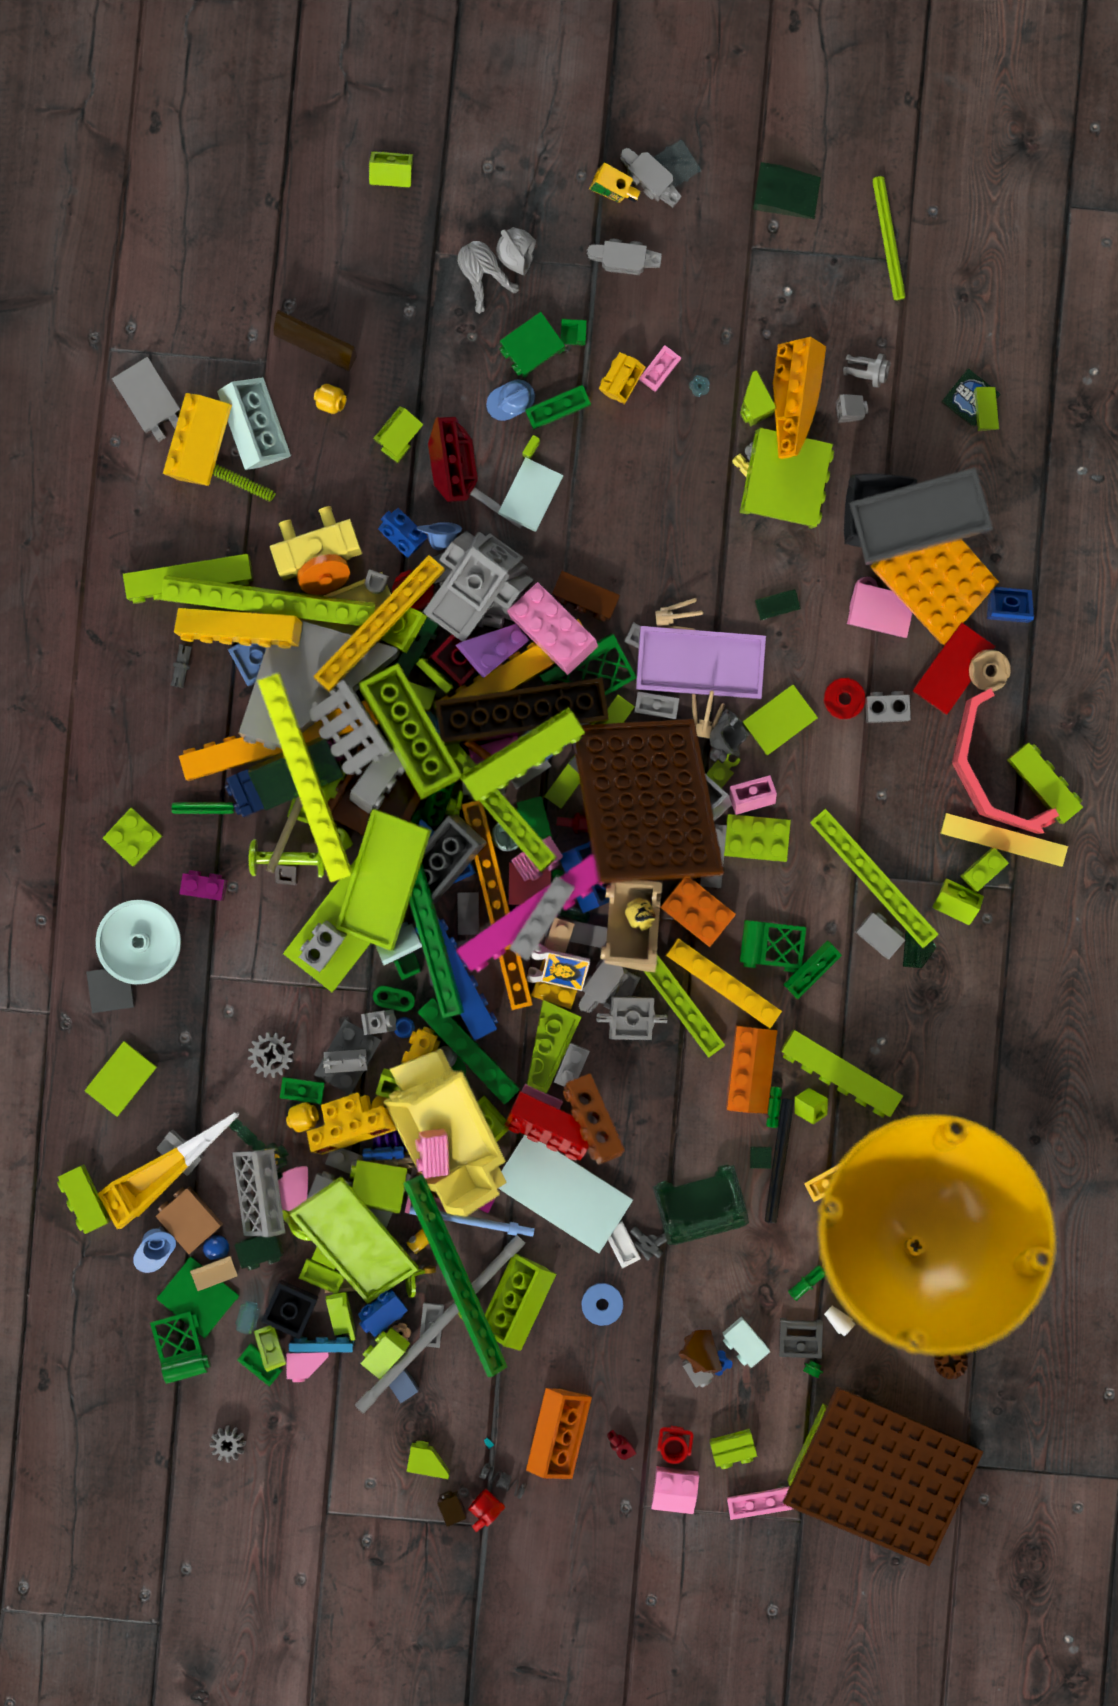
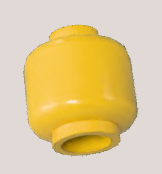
(330, 398)
(302, 1117)

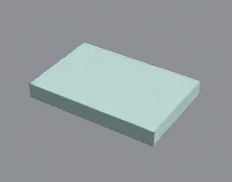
(530, 494)

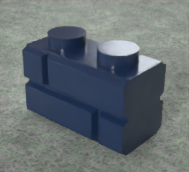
(244, 793)

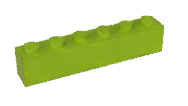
(149, 583)
(522, 754)
(840, 1072)

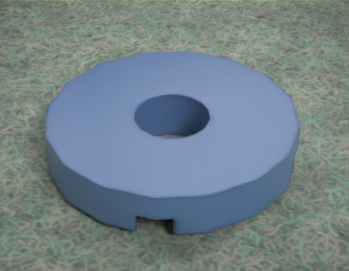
(605, 1316)

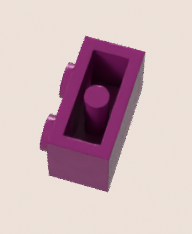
(204, 887)

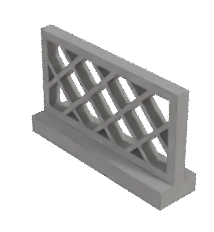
(266, 1193)

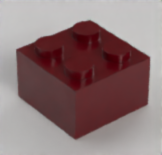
(452, 661)

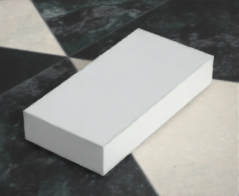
(623, 1246)

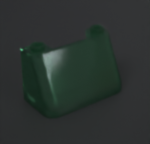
(701, 1206)

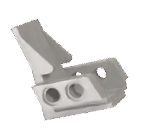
(480, 573)

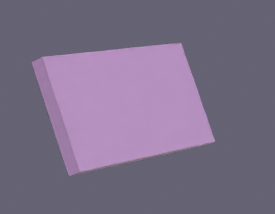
(700, 662)

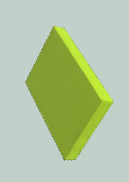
(780, 720)
(120, 1078)

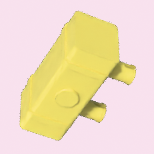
(331, 539)

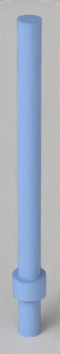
(511, 1228)

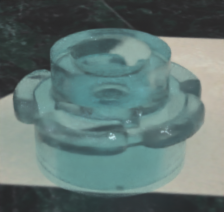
(694, 386)

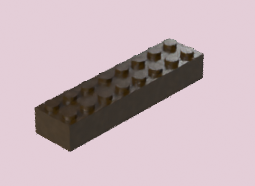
(517, 711)

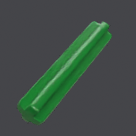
(202, 808)

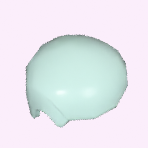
(502, 839)

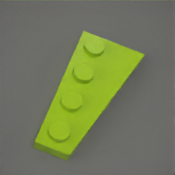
(552, 1039)

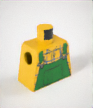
(606, 181)

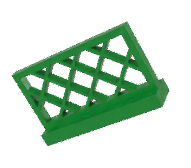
(604, 645)

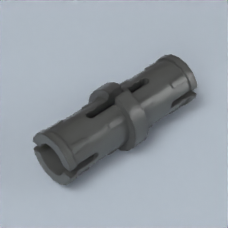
(181, 666)

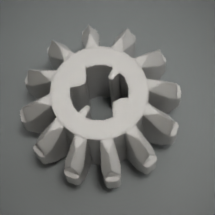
(219, 1440)

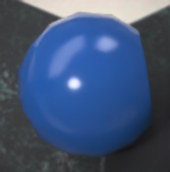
(215, 1247)

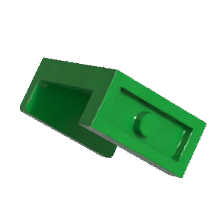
(531, 345)

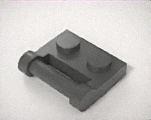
(800, 1345)

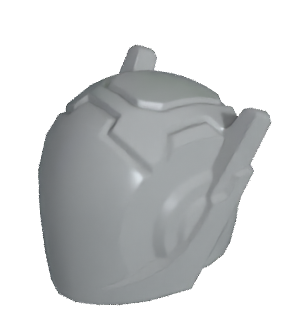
(516, 250)

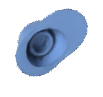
(510, 400)
(440, 534)
(154, 1250)

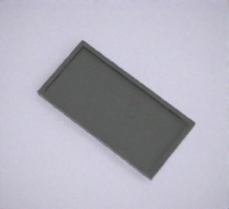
(921, 516)

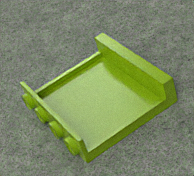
(786, 487)

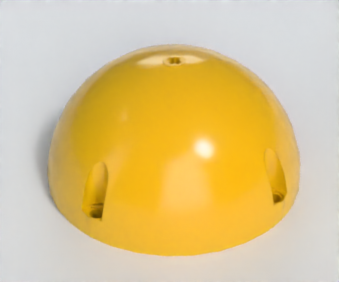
(969, 1212)

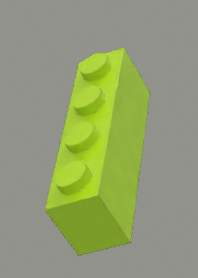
(1044, 782)

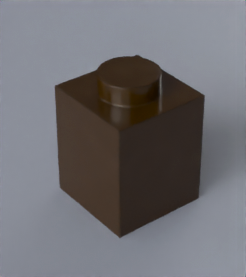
(451, 1508)

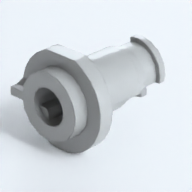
(876, 371)

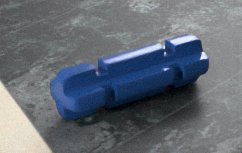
(383, 1153)

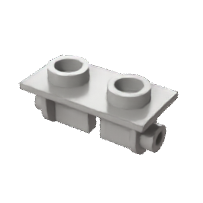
(345, 1061)

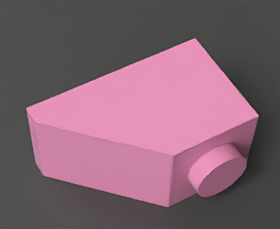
(303, 1364)

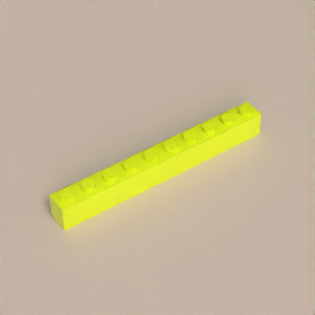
(305, 777)

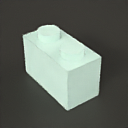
(745, 1342)

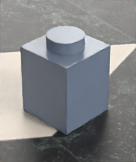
(404, 1386)

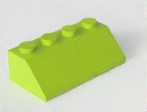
(518, 1301)

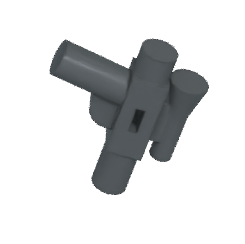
(649, 1244)

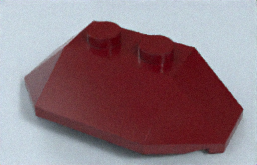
(452, 459)

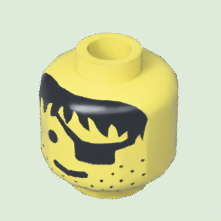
(640, 914)

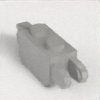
(651, 176)
(624, 257)
(602, 985)

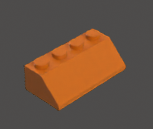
(751, 1069)
(558, 1434)

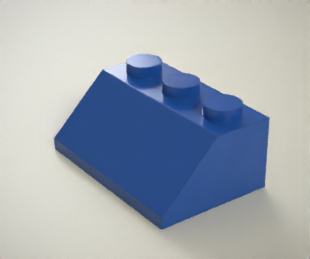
(573, 858)

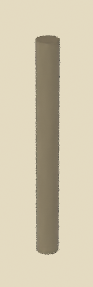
(284, 836)

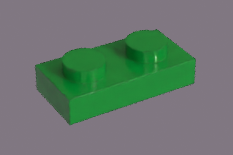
(302, 1090)

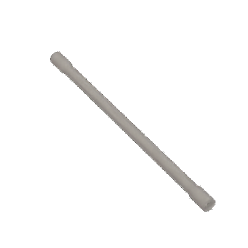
(371, 1396)

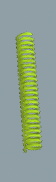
(243, 487)

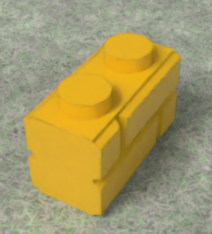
(621, 377)

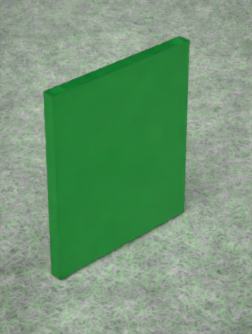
(208, 1303)

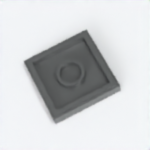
(108, 992)

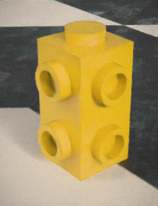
(423, 1043)

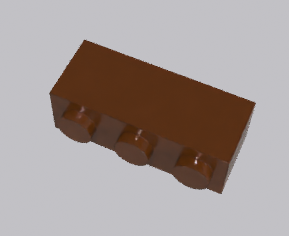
(585, 596)

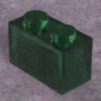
(258, 1250)

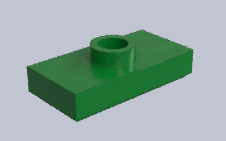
(253, 1362)

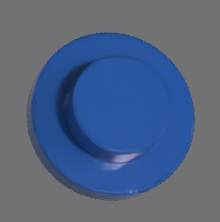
(404, 1027)

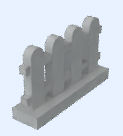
(345, 719)

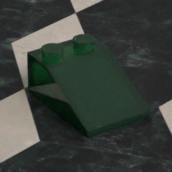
(786, 191)

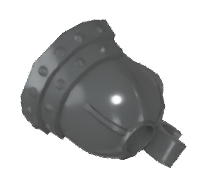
(727, 736)

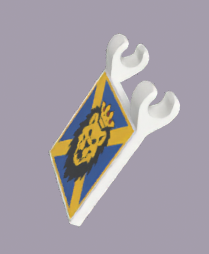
(559, 968)

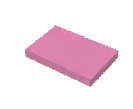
(879, 611)

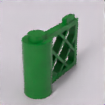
(755, 945)
(184, 1364)

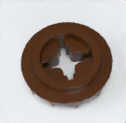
(946, 1371)

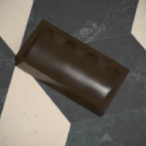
(314, 340)

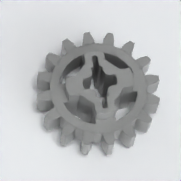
(261, 1052)

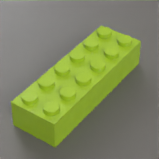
(409, 731)

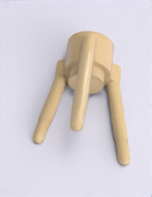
(665, 618)
(704, 727)

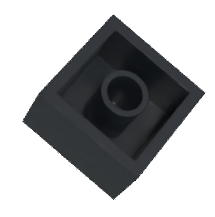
(290, 1309)

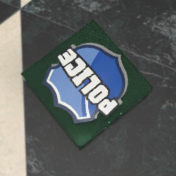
(962, 399)

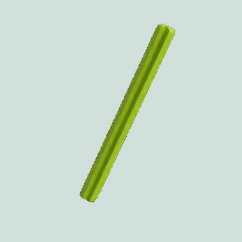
(888, 238)

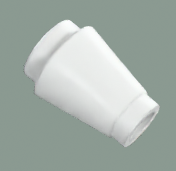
(839, 1320)

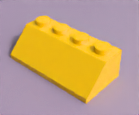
(197, 439)

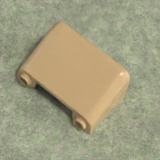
(624, 944)

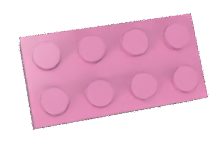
(552, 628)

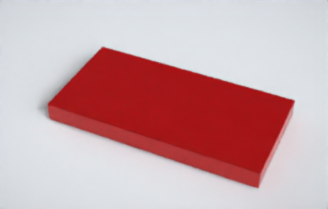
(949, 671)

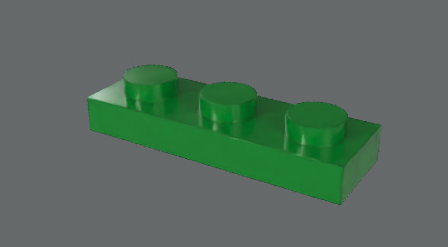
(557, 407)
(812, 969)

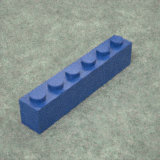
(475, 1013)

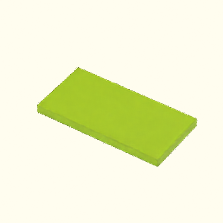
(383, 879)
(347, 953)
(354, 1240)

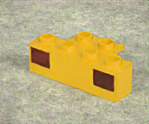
(348, 1123)

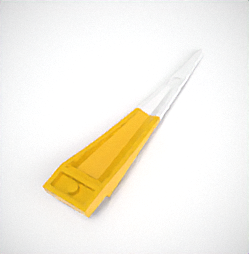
(140, 1188)

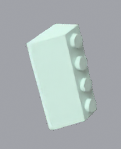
(254, 423)

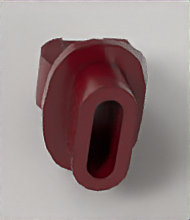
(578, 823)
(619, 1442)

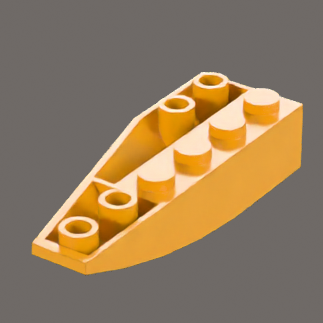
(796, 391)

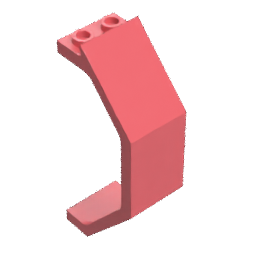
(973, 786)

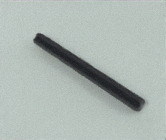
(779, 1160)

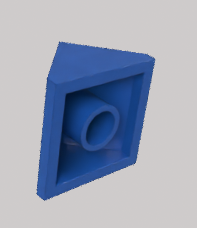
(1010, 605)

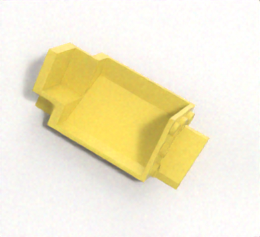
(440, 1098)

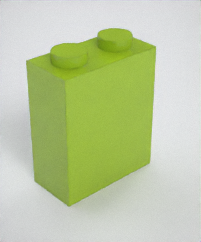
(379, 1185)

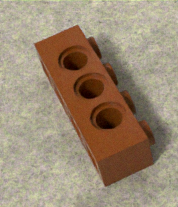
(586, 1087)

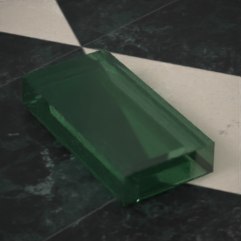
(777, 604)

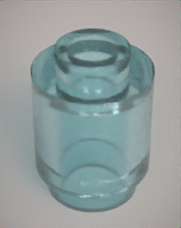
(247, 1317)

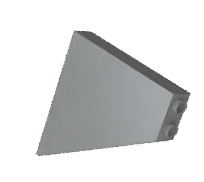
(297, 671)

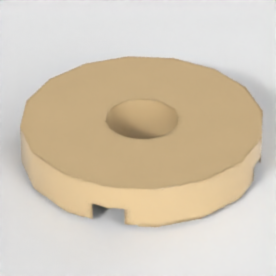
(978, 667)

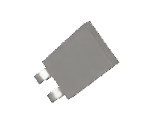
(147, 397)

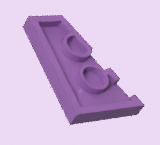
(493, 648)

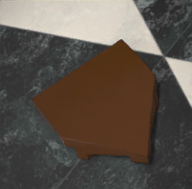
(701, 1352)

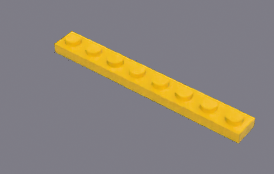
(379, 623)

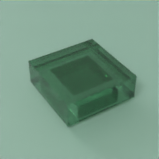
(760, 1157)

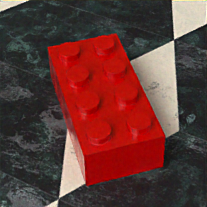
(547, 1125)

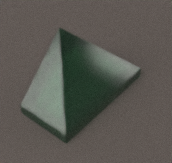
(914, 954)

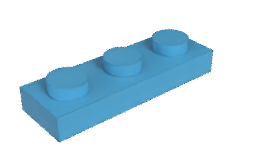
(321, 1344)

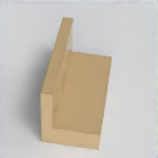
(213, 1273)

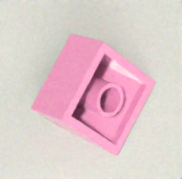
(675, 1490)

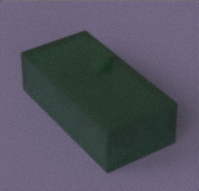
(274, 780)

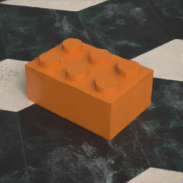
(697, 911)

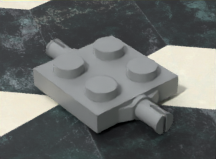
(631, 1018)

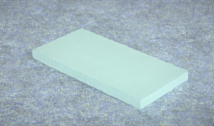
(564, 1193)

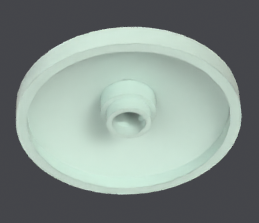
(138, 942)

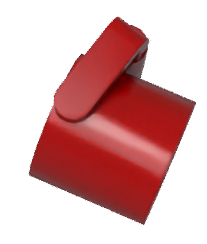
(673, 1444)
(486, 1509)

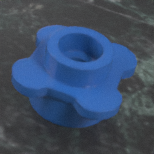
(725, 1362)

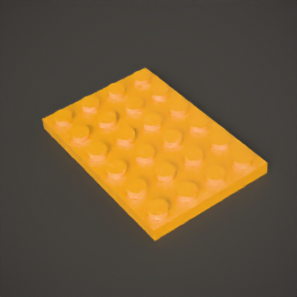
(938, 585)

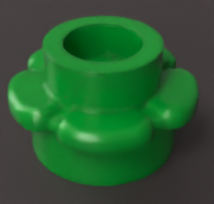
(813, 1369)

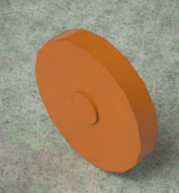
(323, 574)

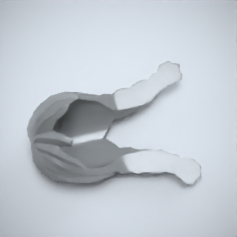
(479, 259)

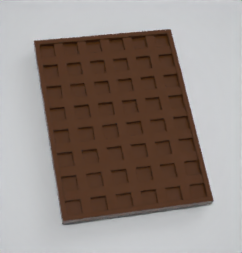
(882, 1476)

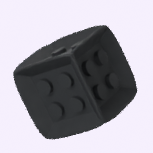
(866, 486)

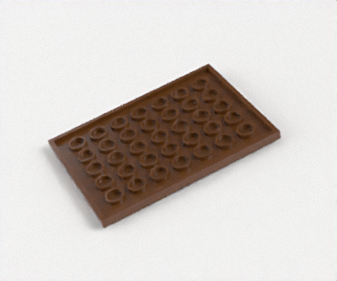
(647, 801)

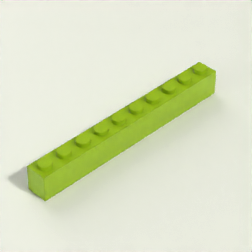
(266, 600)

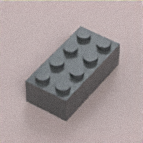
(449, 854)

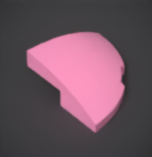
(293, 1187)

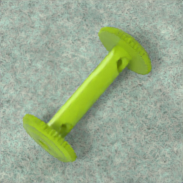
(286, 858)

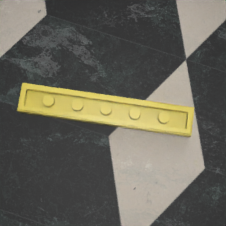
(1004, 840)

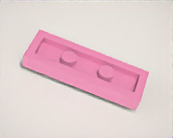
(757, 1503)

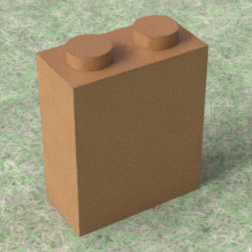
(188, 1219)

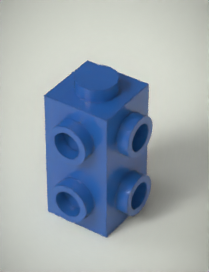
(402, 532)
(382, 1312)

